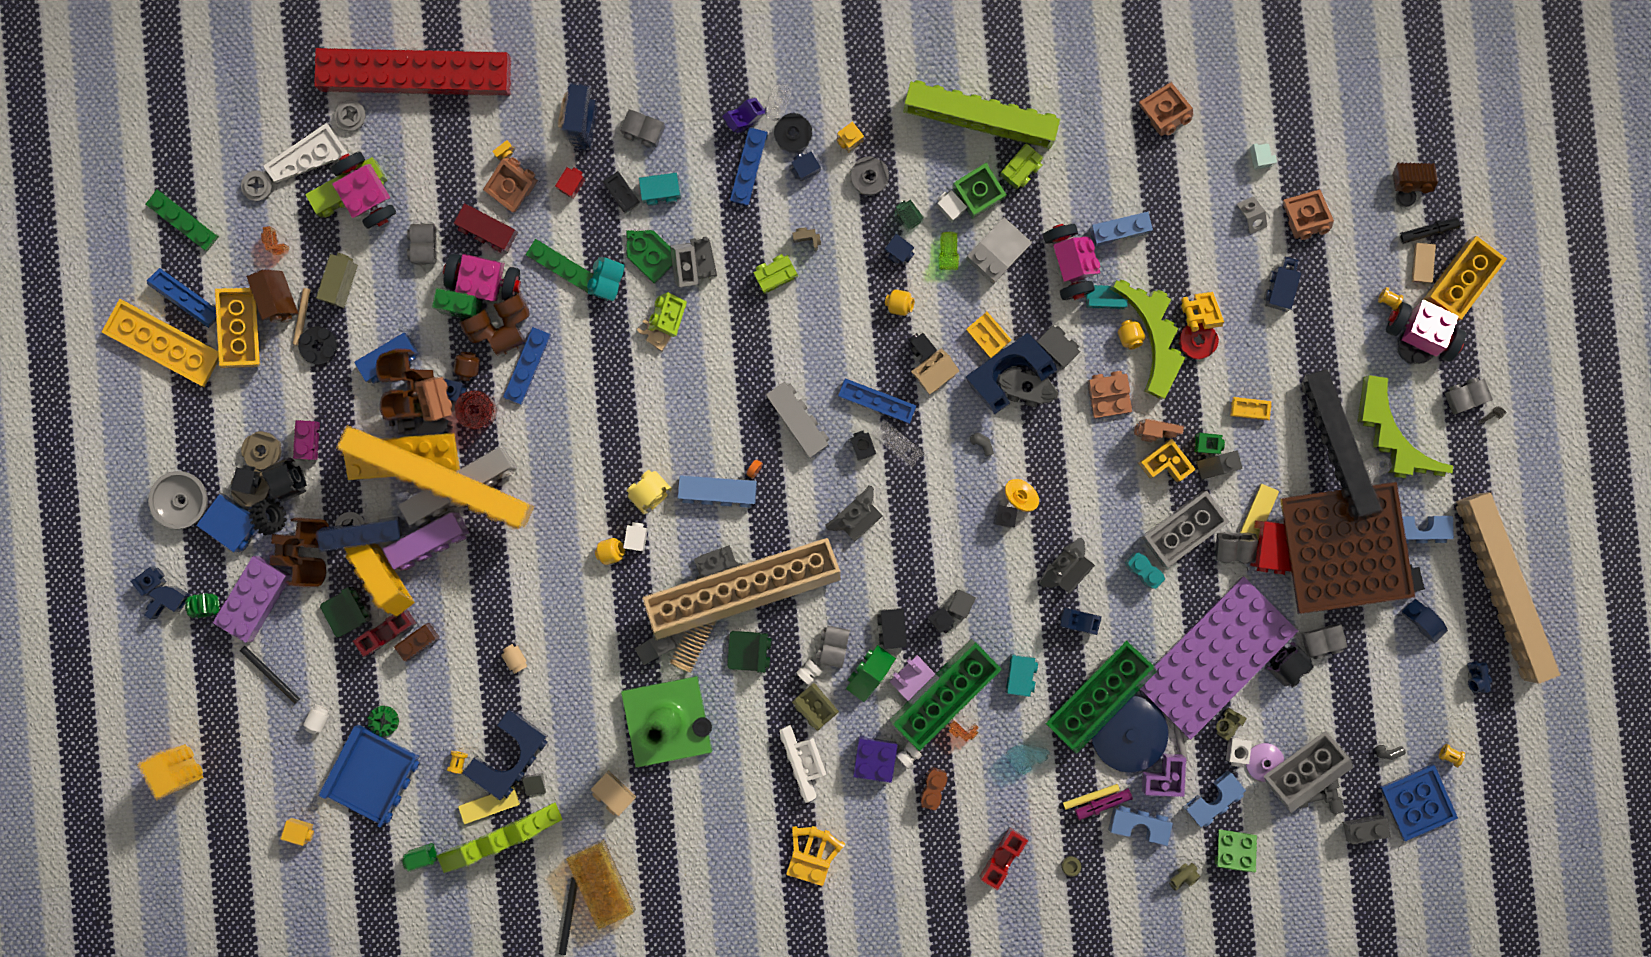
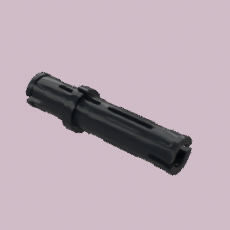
(1428, 231)

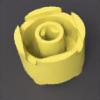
(648, 491)

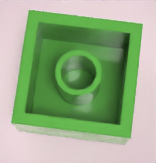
(979, 190)

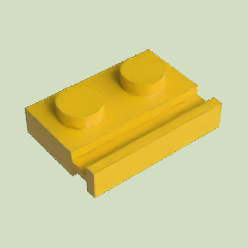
(988, 335)

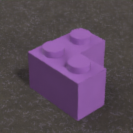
(1170, 781)

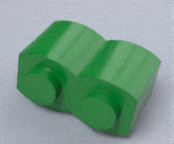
(419, 857)

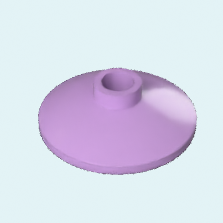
(1258, 755)

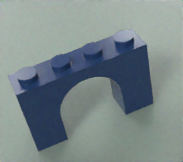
(579, 116)
(1023, 352)
(342, 537)
(500, 782)

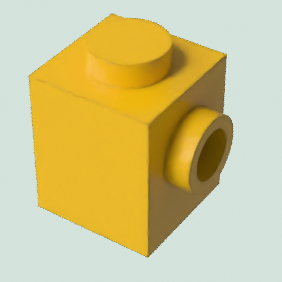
(849, 137)
(297, 831)

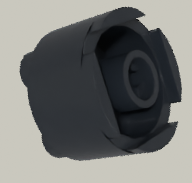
(285, 480)
(1290, 665)

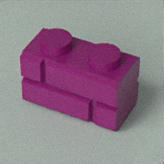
(306, 440)

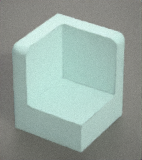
(1262, 156)

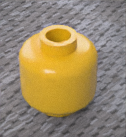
(900, 302)
(1131, 334)
(609, 551)

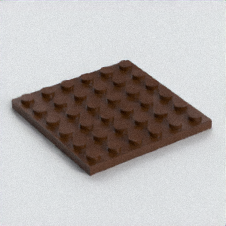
(1345, 560)

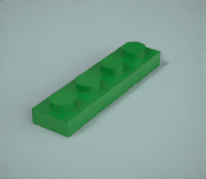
(182, 220)
(559, 265)

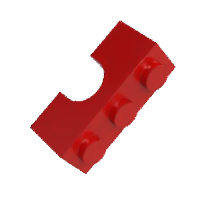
(999, 863)

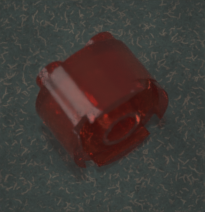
(465, 412)

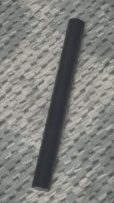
(269, 674)
(568, 917)

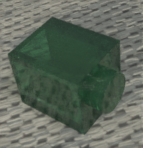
(908, 214)

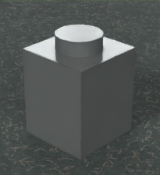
(961, 604)

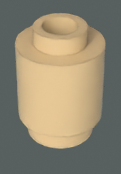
(514, 658)

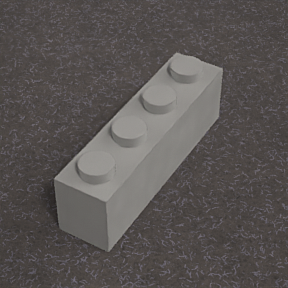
(797, 420)

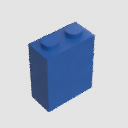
(228, 523)

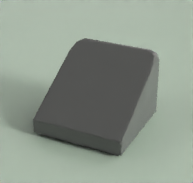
(534, 784)

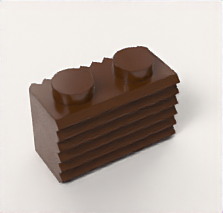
(1415, 177)
(417, 642)

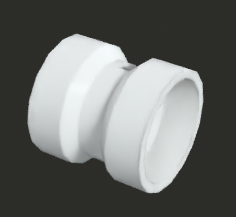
(809, 672)
(909, 755)

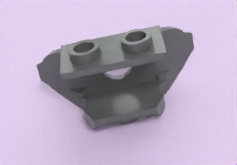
(1012, 381)
(857, 516)
(715, 562)
(1068, 568)

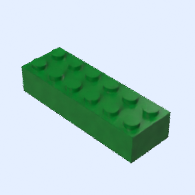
(945, 694)
(1101, 697)

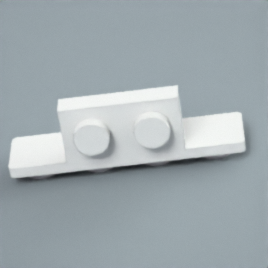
(804, 761)

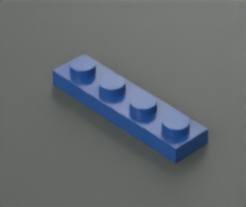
(748, 166)
(183, 297)
(527, 365)
(877, 401)

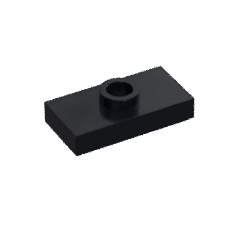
(621, 192)

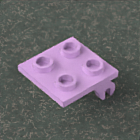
(912, 677)

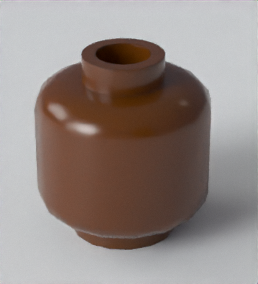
(466, 365)

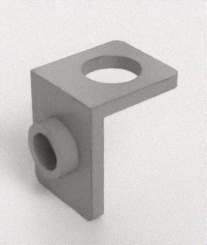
(1253, 211)

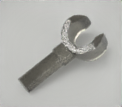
(1497, 411)

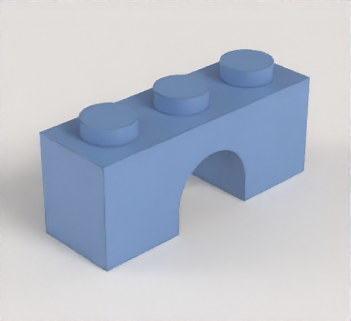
(1121, 228)
(1438, 528)
(1228, 791)
(1157, 827)

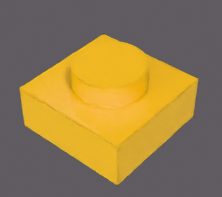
(504, 150)

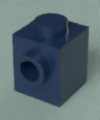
(805, 166)
(899, 250)
(454, 389)

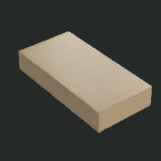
(1423, 263)

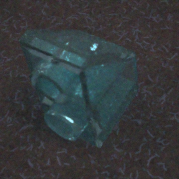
(1024, 756)

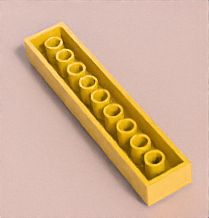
(433, 476)

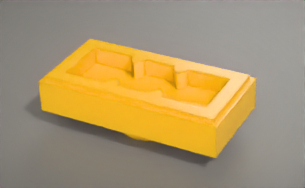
(1250, 408)

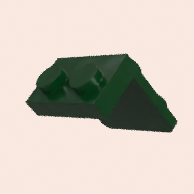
(345, 611)
(749, 651)

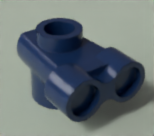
(1480, 678)

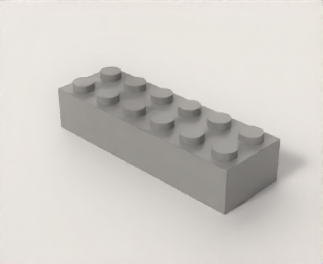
(485, 470)

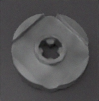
(879, 181)

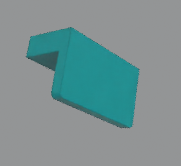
(1105, 299)

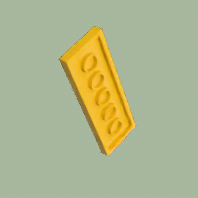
(161, 342)
(436, 448)

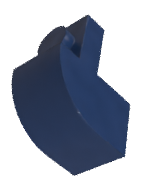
(168, 596)
(1426, 620)
(1080, 621)

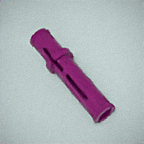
(1123, 796)

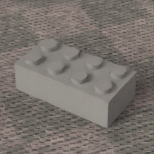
(1185, 529)
(1308, 771)

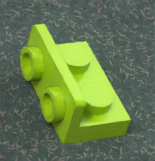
(667, 314)

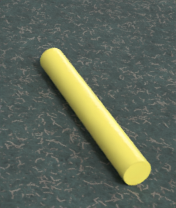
(1091, 796)

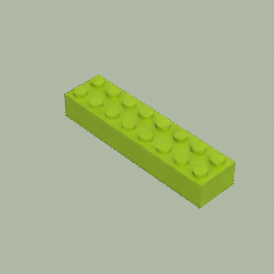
(981, 115)

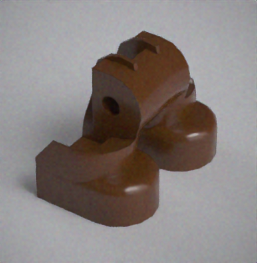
(505, 337)
(394, 367)
(306, 570)

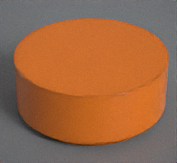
(754, 469)

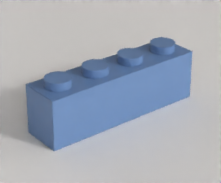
(718, 490)

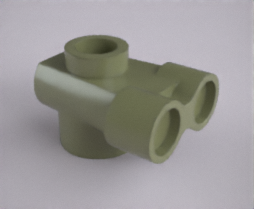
(1231, 722)
(1187, 874)

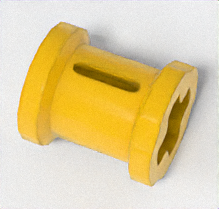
(1390, 298)
(457, 755)
(1451, 755)

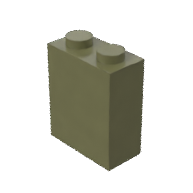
(337, 280)

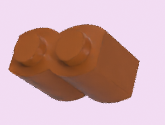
(931, 793)

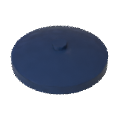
(1133, 737)

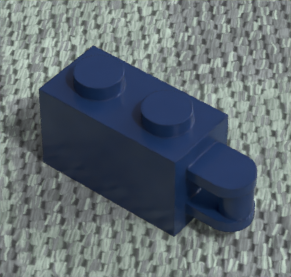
(1283, 286)

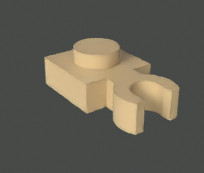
(655, 337)

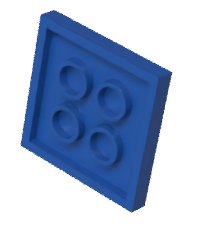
(1418, 802)

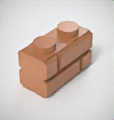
(433, 398)

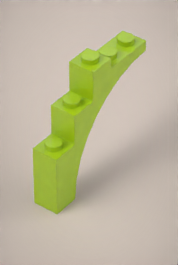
(1161, 333)
(1404, 458)
(499, 839)

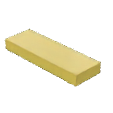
(1259, 509)
(486, 806)

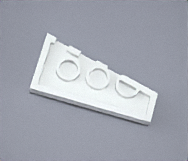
(310, 153)

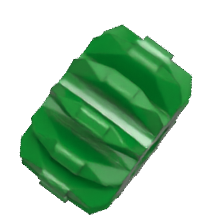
(202, 605)

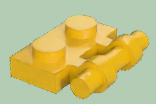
(1207, 308)

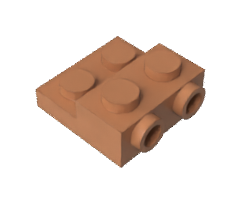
(1167, 109)
(510, 183)
(1308, 214)
(1109, 394)
(1151, 430)

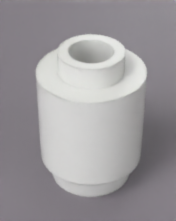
(316, 719)

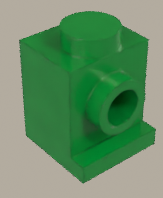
(1201, 439)

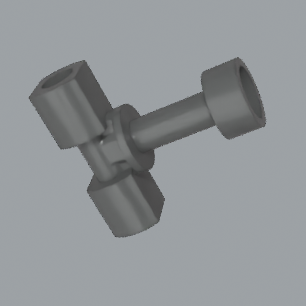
(1330, 796)

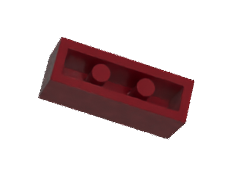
(485, 228)

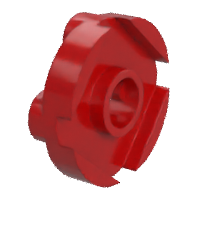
(1202, 350)

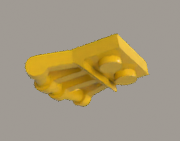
(812, 867)

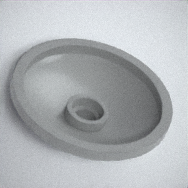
(166, 496)

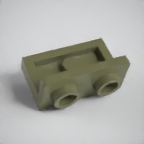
(815, 706)

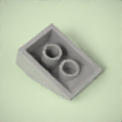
(998, 250)

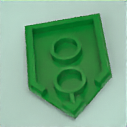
(649, 253)

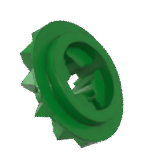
(390, 716)

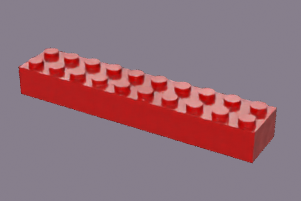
(412, 71)

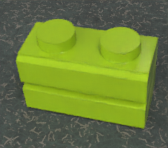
(1021, 166)
(775, 274)

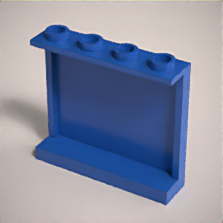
(370, 775)

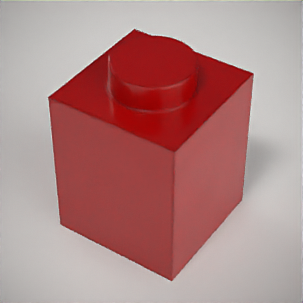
(570, 182)

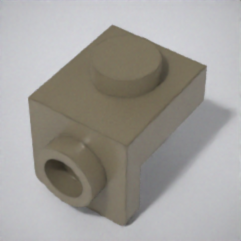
(803, 234)

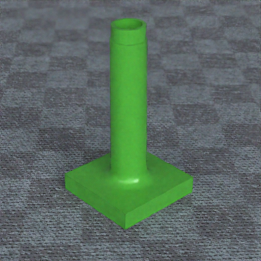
(674, 708)

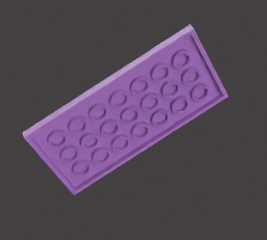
(1217, 657)

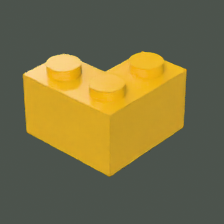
(1168, 457)

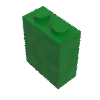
(456, 304)

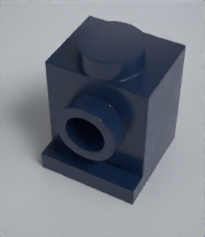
(156, 580)

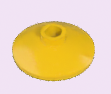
(1021, 495)

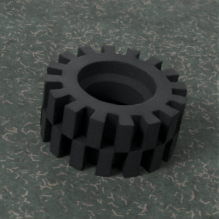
(260, 520)

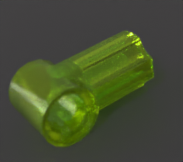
(948, 257)

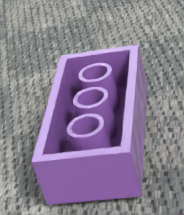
(426, 540)
(252, 599)

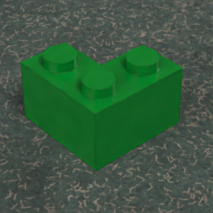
(870, 673)

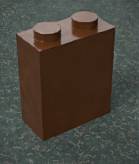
(272, 295)

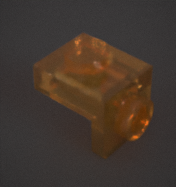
(269, 238)
(958, 730)

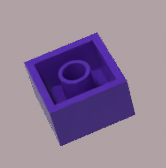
(875, 759)

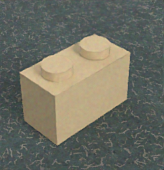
(935, 371)
(612, 793)

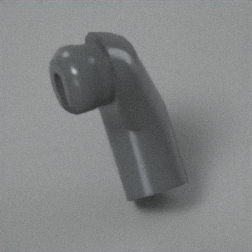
(983, 441)
(1389, 754)

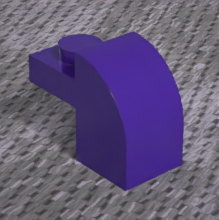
(744, 115)

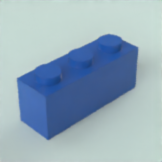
(367, 363)

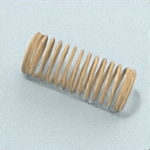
(682, 666)

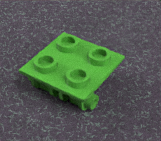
(1236, 851)

